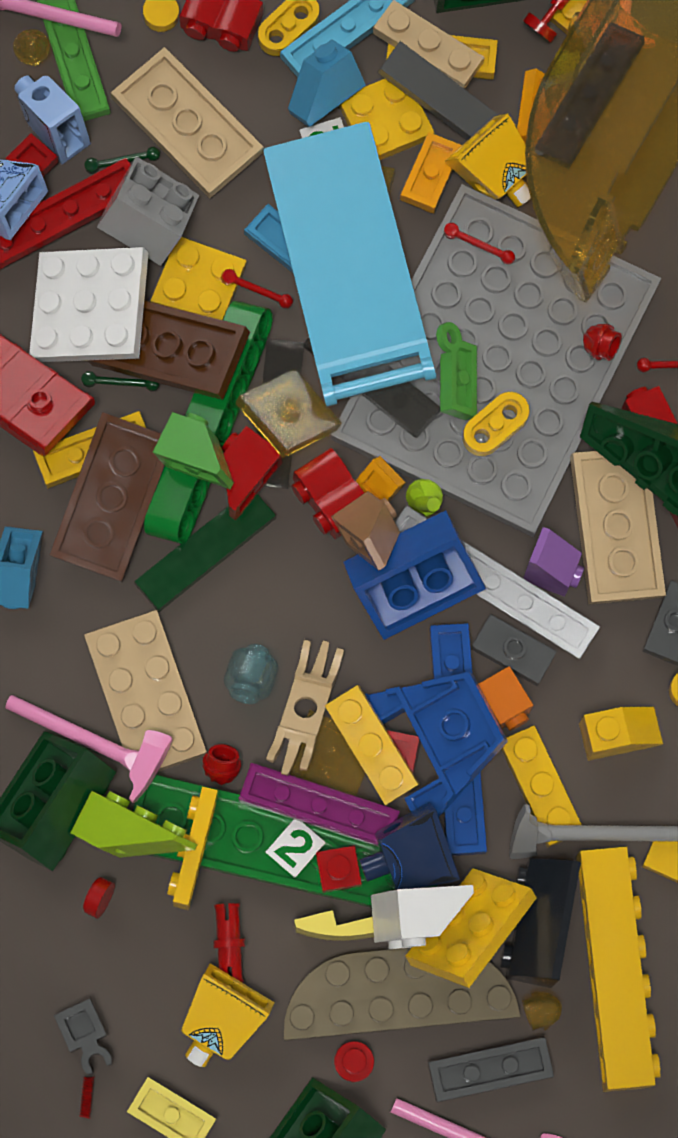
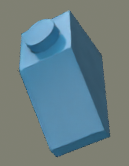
(324, 82)
(18, 566)

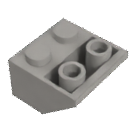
(148, 210)

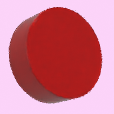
(98, 897)

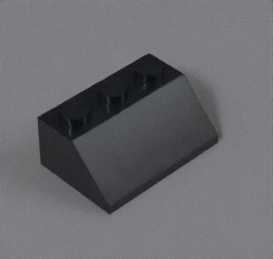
(543, 931)

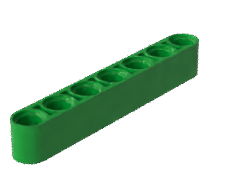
(179, 495)

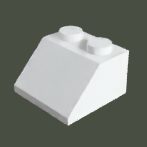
(412, 915)

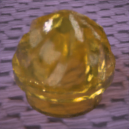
(31, 47)
(542, 1010)

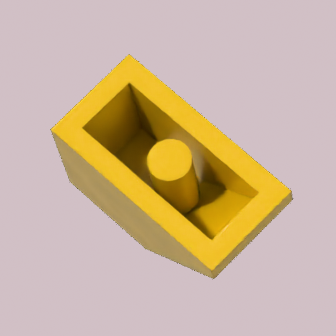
(619, 731)

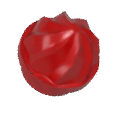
(602, 341)
(221, 764)

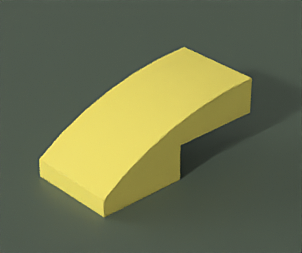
(324, 927)

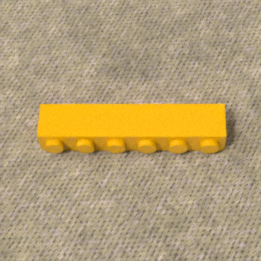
(616, 969)

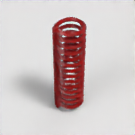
(86, 1099)

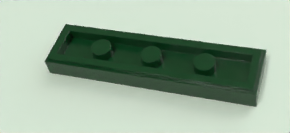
(202, 553)

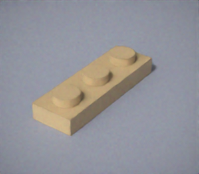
(429, 42)

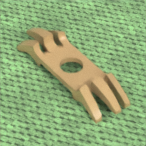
(311, 687)

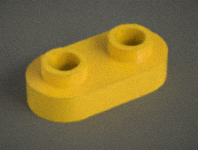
(287, 25)
(494, 425)

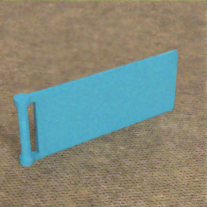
(347, 260)

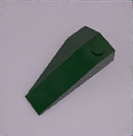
(639, 445)

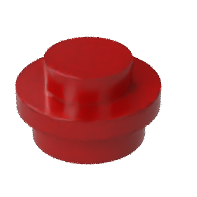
(354, 1061)

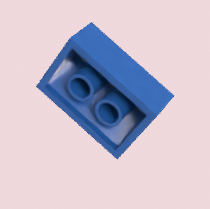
(421, 578)

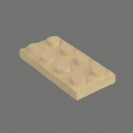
(187, 122)
(616, 532)
(145, 687)

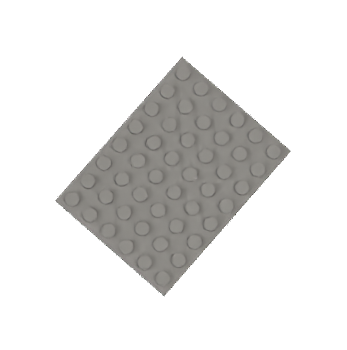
(526, 343)

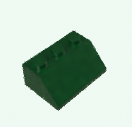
(48, 798)
(326, 1114)

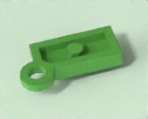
(457, 373)

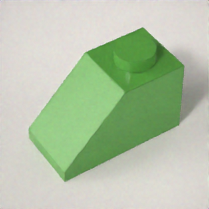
(193, 449)

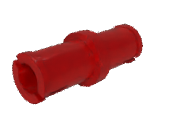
(229, 940)

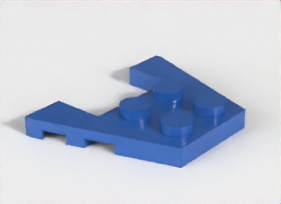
(453, 728)

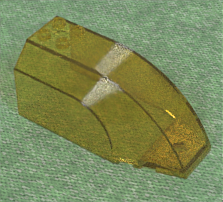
(626, 156)

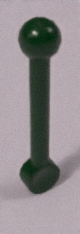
(93, 165)
(89, 380)

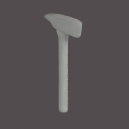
(529, 832)

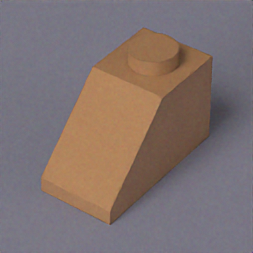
(369, 528)

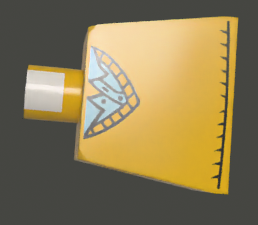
(494, 161)
(222, 1016)

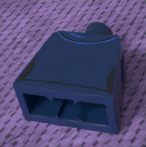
(412, 852)

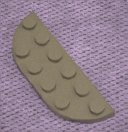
(388, 994)

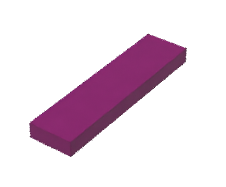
(315, 804)

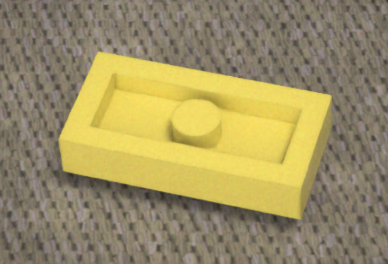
(169, 1112)

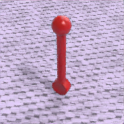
(452, 231)
(229, 277)
(645, 364)

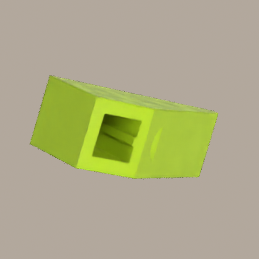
(124, 832)

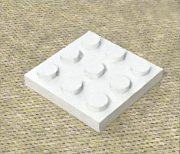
(89, 305)

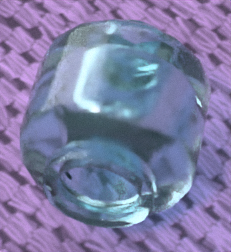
(250, 674)

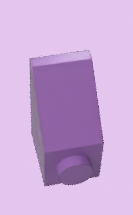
(554, 564)

